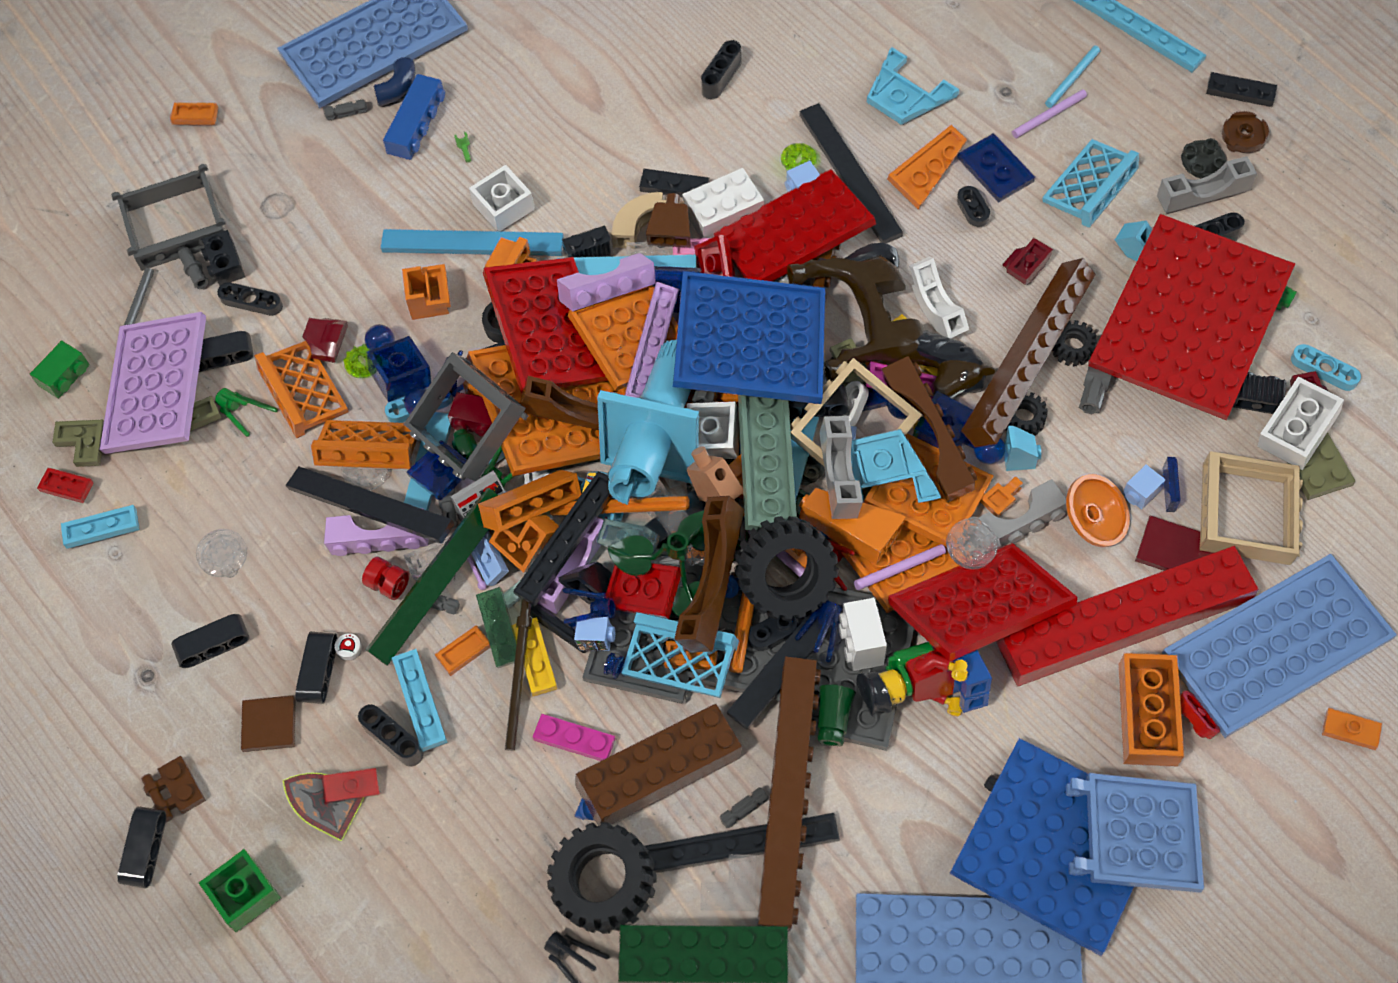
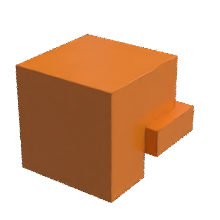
(510, 252)
(426, 291)

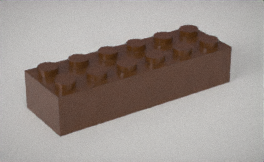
(658, 765)

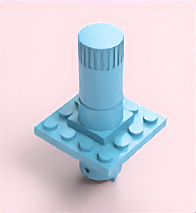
(648, 433)

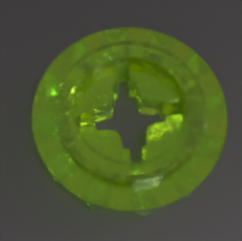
(792, 152)
(352, 363)

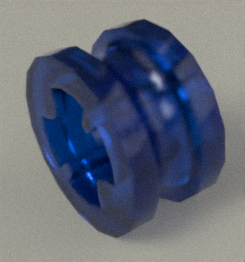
(613, 665)

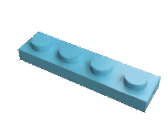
(419, 700)

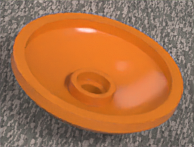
(1097, 510)

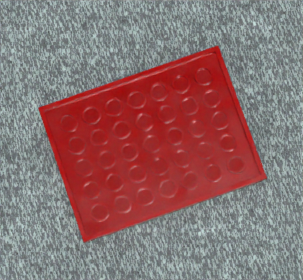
(1192, 316)

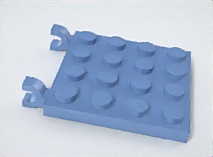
(1140, 832)

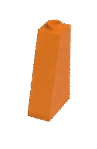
(867, 535)

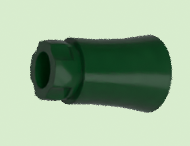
(834, 713)

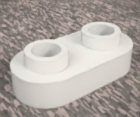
(856, 403)

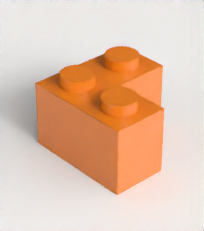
(524, 542)

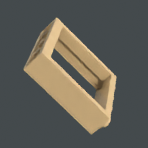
(828, 390)
(1258, 469)

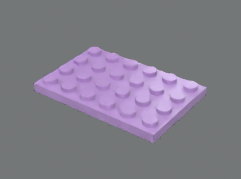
(153, 383)

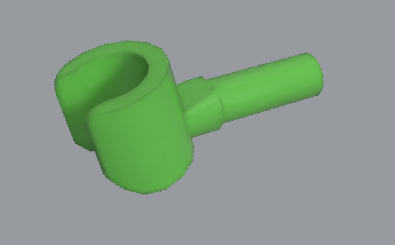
(463, 144)

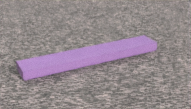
(652, 337)

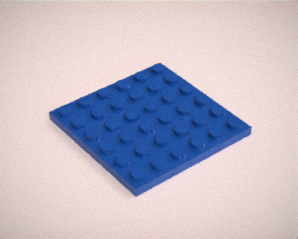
(750, 338)
(1025, 849)

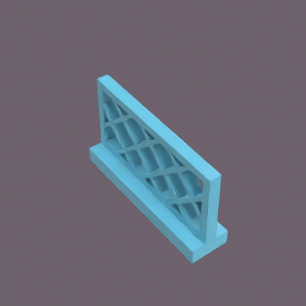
(1106, 188)
(666, 630)

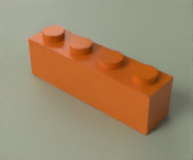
(529, 500)

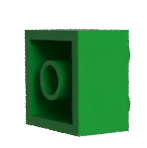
(239, 890)

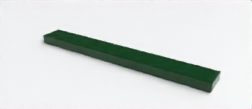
(430, 584)

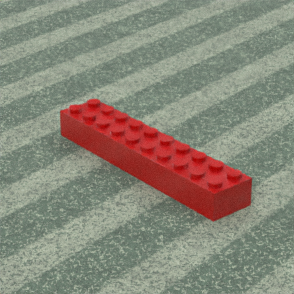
(1129, 615)

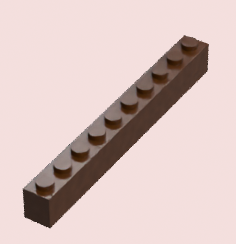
(1028, 353)
(787, 794)

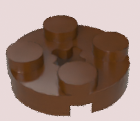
(1242, 142)

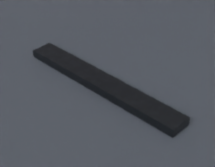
(850, 171)
(370, 505)
(746, 841)

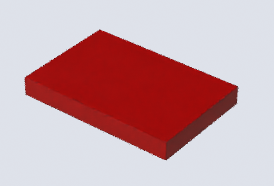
(645, 593)

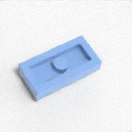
(489, 561)

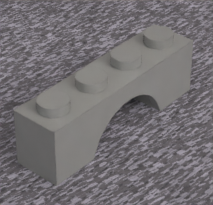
(1231, 179)
(836, 449)
(1045, 504)

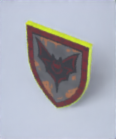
(308, 802)

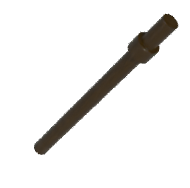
(523, 624)

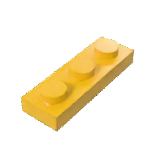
(537, 662)

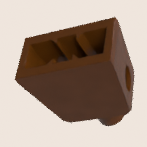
(669, 224)

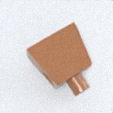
(712, 476)

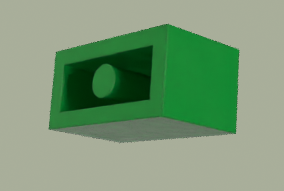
(59, 369)

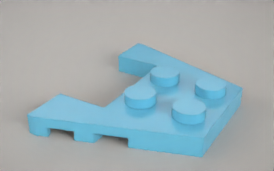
(902, 98)
(888, 459)

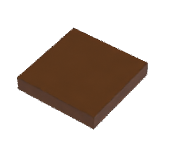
(268, 723)

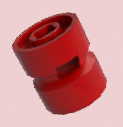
(384, 577)

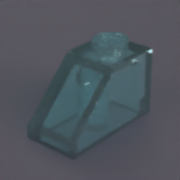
(614, 531)

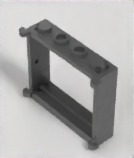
(167, 250)
(434, 395)

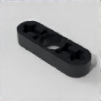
(256, 306)

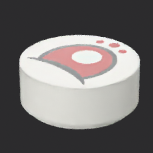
(348, 646)

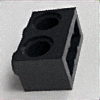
(223, 258)

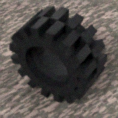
(1074, 355)
(1039, 413)

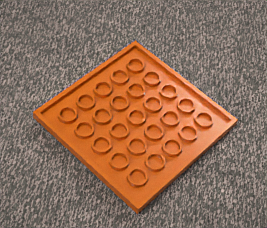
(539, 441)

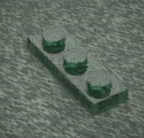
(498, 626)

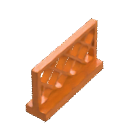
(285, 399)
(356, 452)

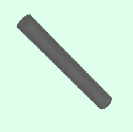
(139, 296)

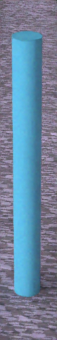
(1075, 73)

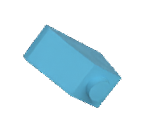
(1133, 238)
(1020, 450)

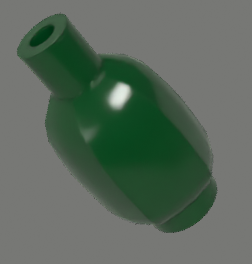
(464, 442)

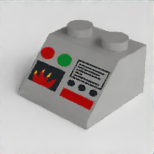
(467, 497)

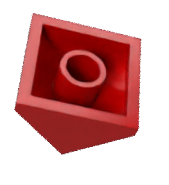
(715, 256)

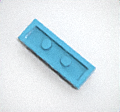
(99, 526)

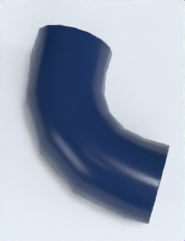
(398, 84)

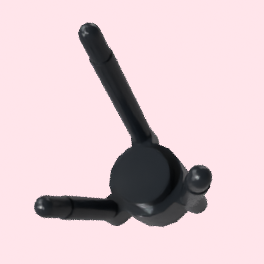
(560, 947)

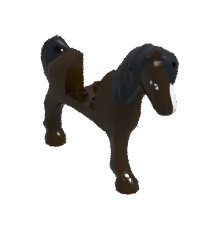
(875, 272)

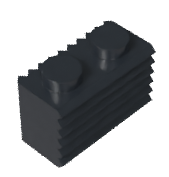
(589, 244)
(1261, 393)

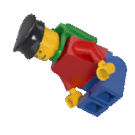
(927, 676)

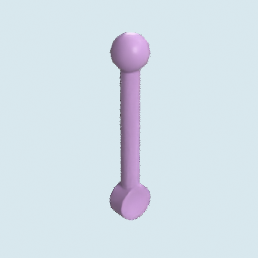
(481, 583)

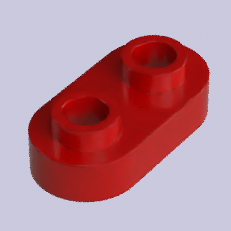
(1198, 716)

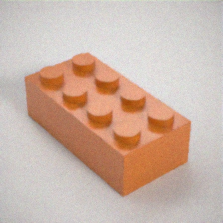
(1150, 710)

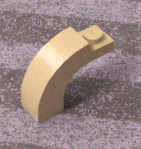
(633, 218)

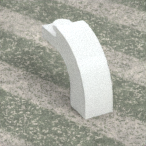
(940, 311)

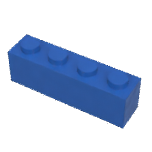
(414, 117)

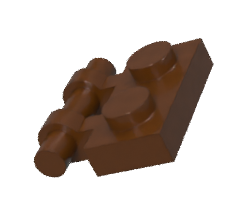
(180, 784)

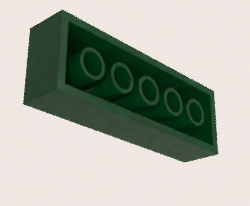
(703, 954)

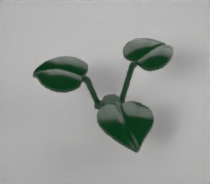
(635, 553)

